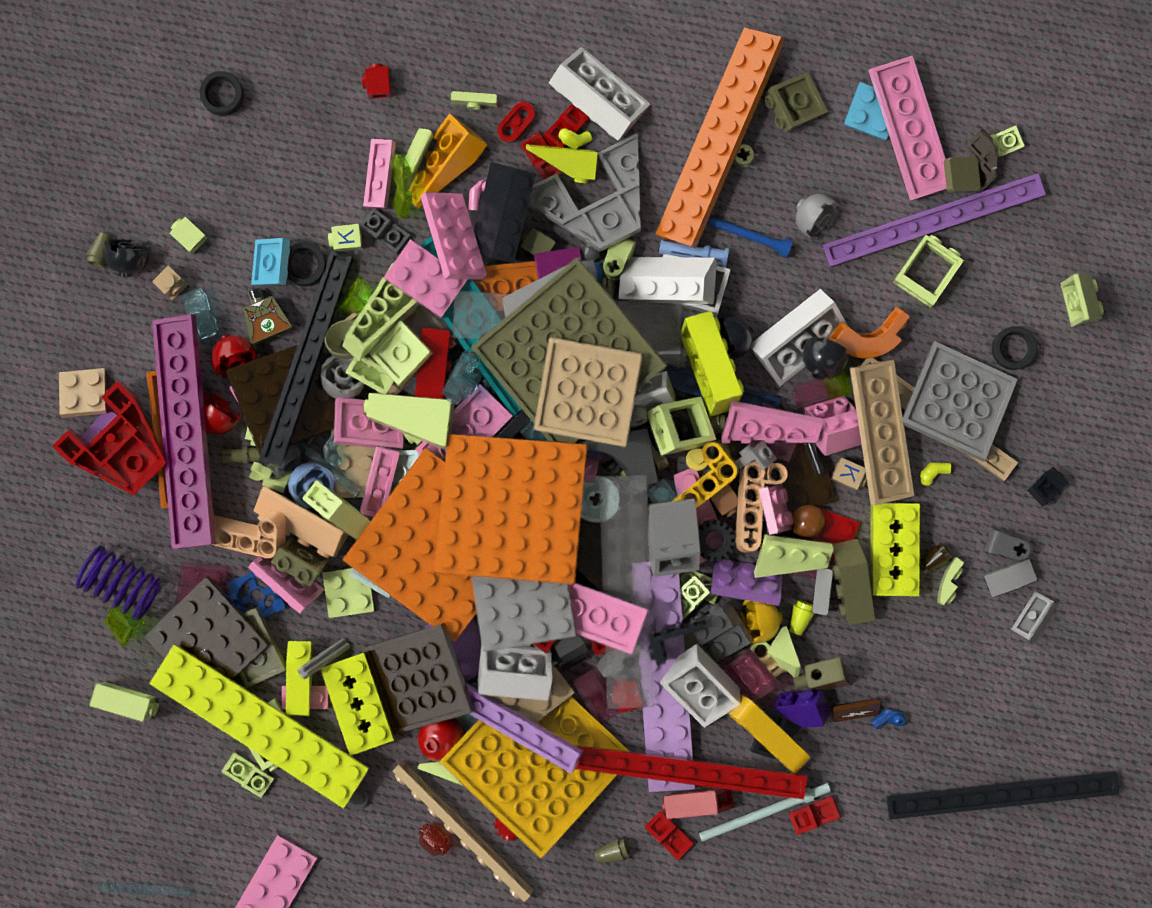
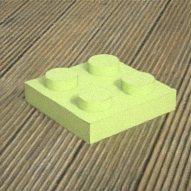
(400, 353)
(346, 594)

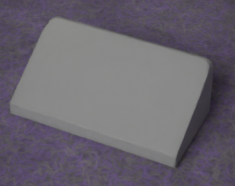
(822, 590)
(1034, 617)

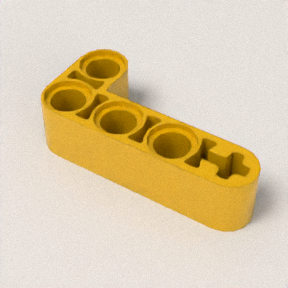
(715, 474)
(769, 735)

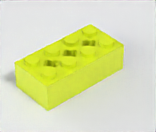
(711, 362)
(906, 560)
(348, 716)

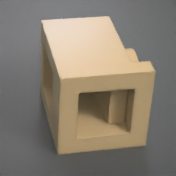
(170, 283)

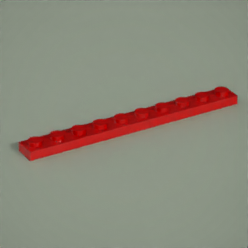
(692, 772)

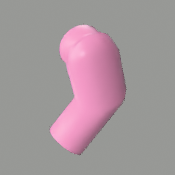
(475, 194)

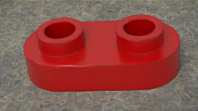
(515, 122)

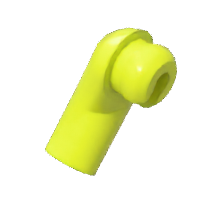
(574, 140)

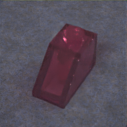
(594, 696)

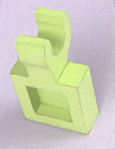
(263, 473)

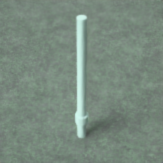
(764, 812)

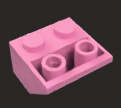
(839, 425)

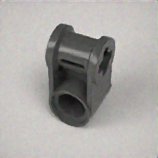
(1003, 545)

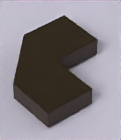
(986, 150)

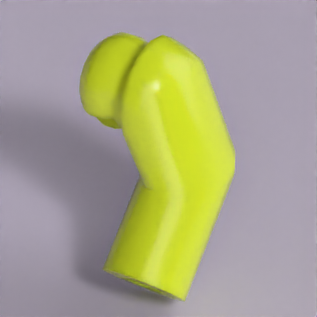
(932, 470)

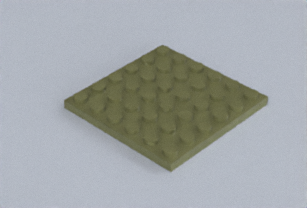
(565, 308)

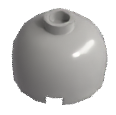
(816, 211)
(337, 382)

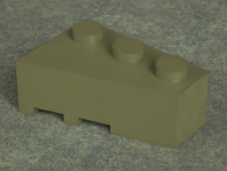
(853, 582)

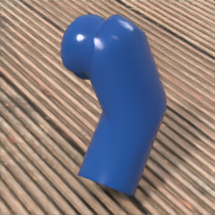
(889, 716)

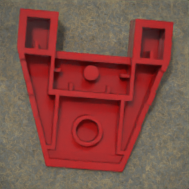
(123, 451)

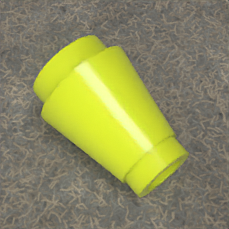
(801, 617)

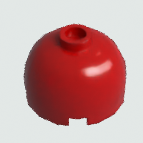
(229, 353)
(218, 416)
(439, 738)

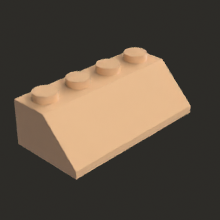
(302, 523)

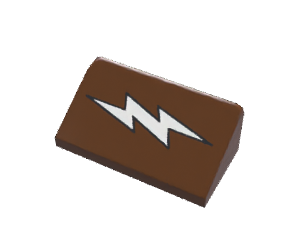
(855, 710)

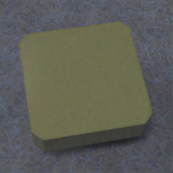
(962, 175)

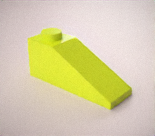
(573, 162)
(298, 689)

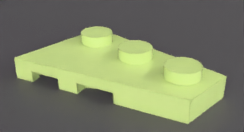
(791, 555)

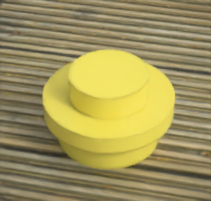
(695, 460)

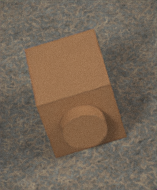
(725, 501)

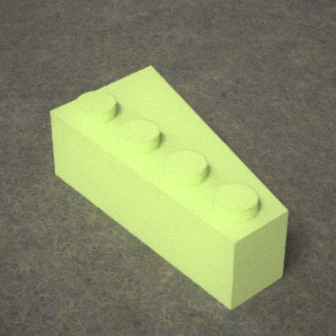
(378, 317)

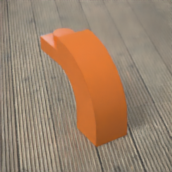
(873, 343)

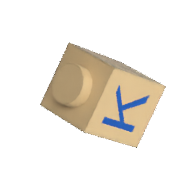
(849, 474)

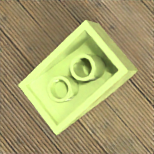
(1081, 299)

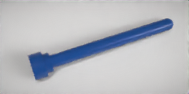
(781, 246)

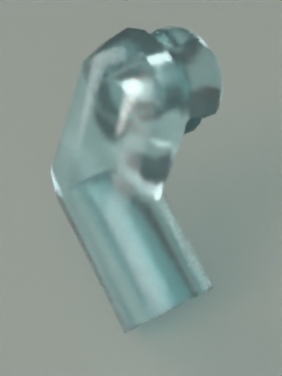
(331, 453)

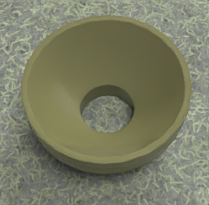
(335, 338)

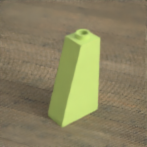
(415, 416)

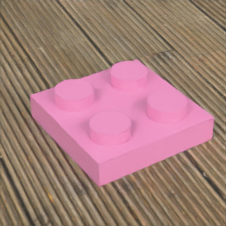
(775, 509)

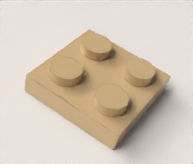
(82, 392)

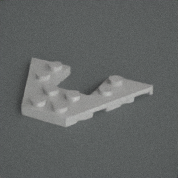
(607, 219)

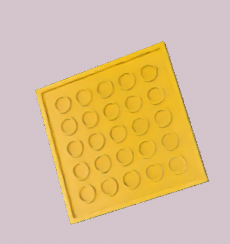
(526, 789)

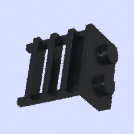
(657, 649)

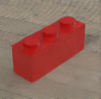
(431, 374)

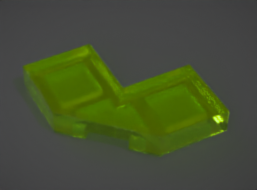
(402, 200)

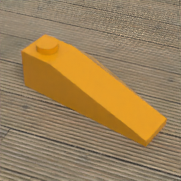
(454, 153)

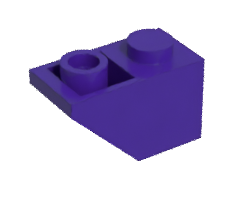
(803, 708)

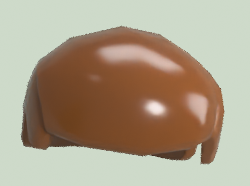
(808, 522)

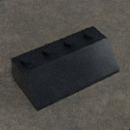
(503, 211)

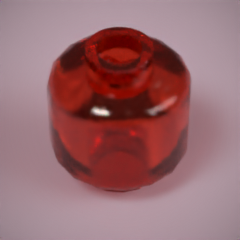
(435, 839)

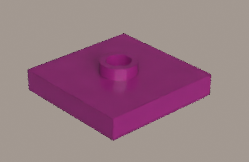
(553, 260)

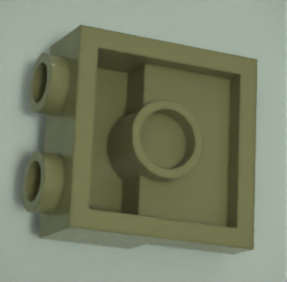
(795, 102)
(299, 561)

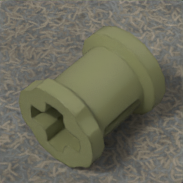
(746, 150)

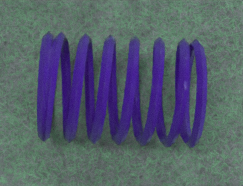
(93, 573)

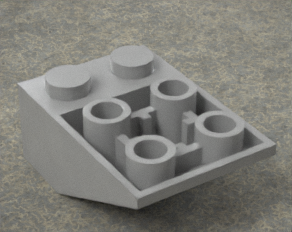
(673, 538)

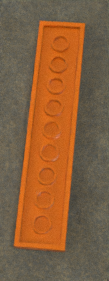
(720, 137)

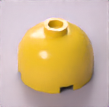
(761, 620)

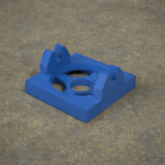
(235, 588)

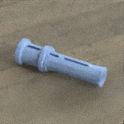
(680, 250)

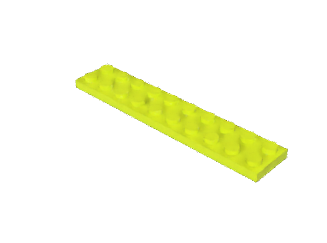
(259, 726)

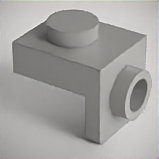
(760, 453)

